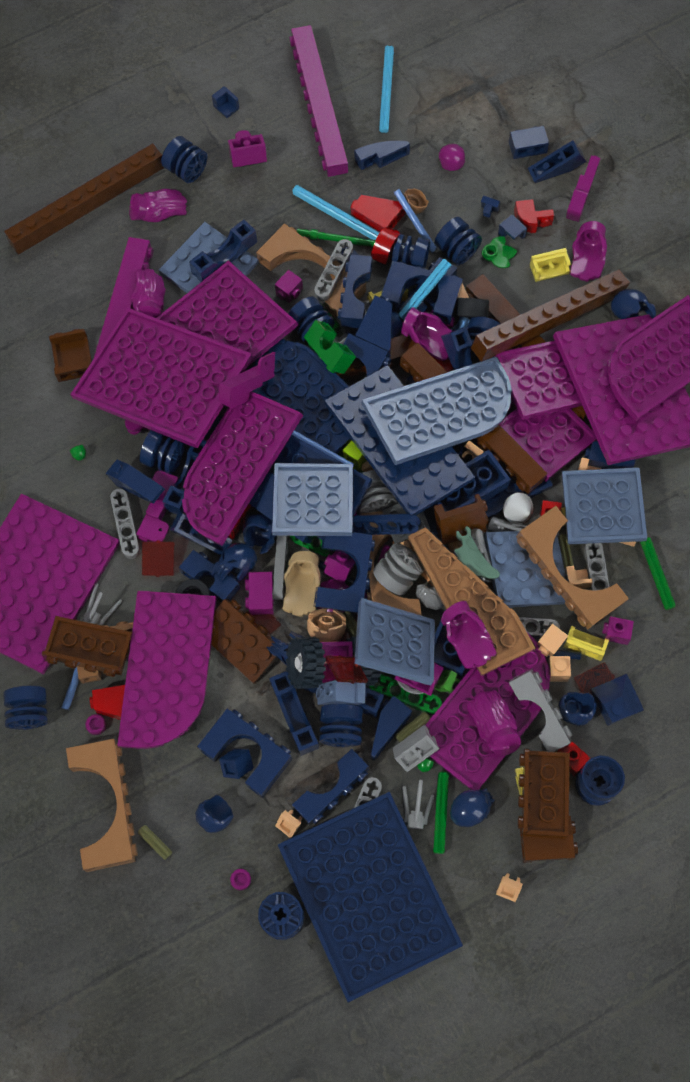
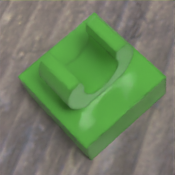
(446, 681)

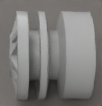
(377, 496)
(398, 569)

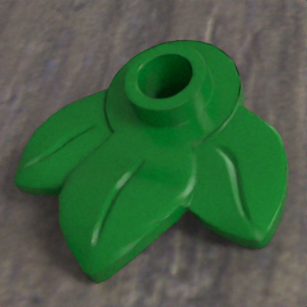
(501, 252)

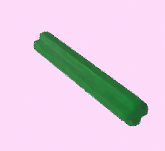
(658, 574)
(441, 813)

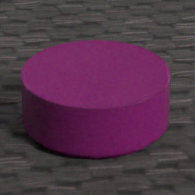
(95, 724)
(240, 879)

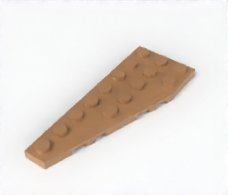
(458, 583)

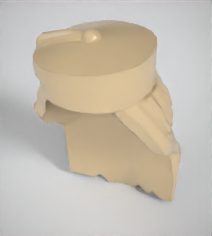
(300, 583)

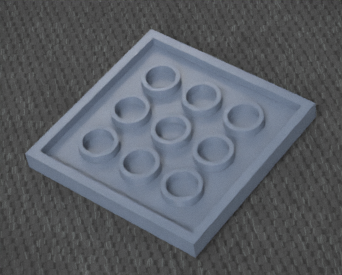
(203, 239)
(312, 499)
(604, 506)
(519, 578)
(395, 641)

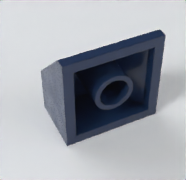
(617, 699)

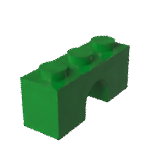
(336, 355)

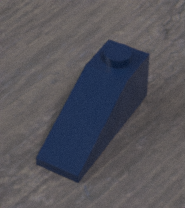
(558, 163)
(134, 481)
(183, 528)
(391, 720)

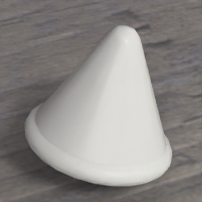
(518, 508)

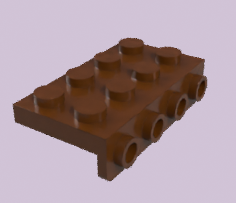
(242, 640)
(87, 646)
(544, 793)

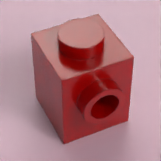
(577, 757)

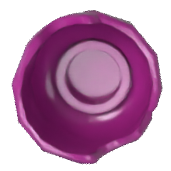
(452, 157)

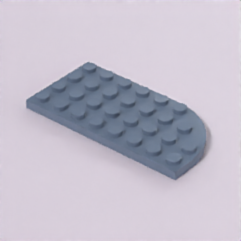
(440, 410)

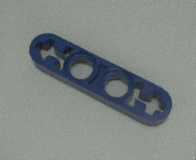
(409, 522)

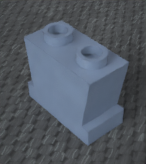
(340, 693)

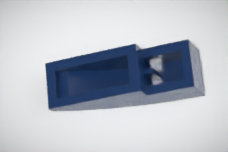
(381, 153)

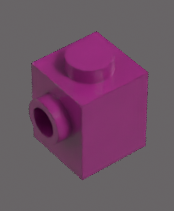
(288, 286)
(339, 566)
(618, 630)

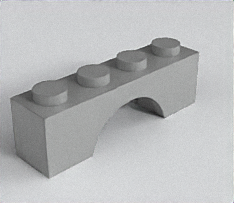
(528, 687)

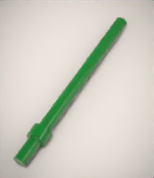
(314, 234)

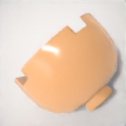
(326, 625)

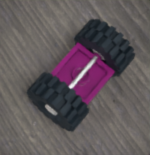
(308, 663)

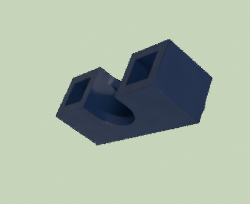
(197, 566)

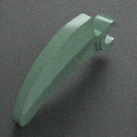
(472, 557)

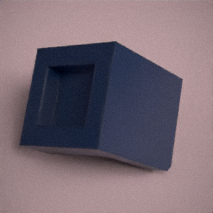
(225, 102)
(512, 227)
(236, 763)

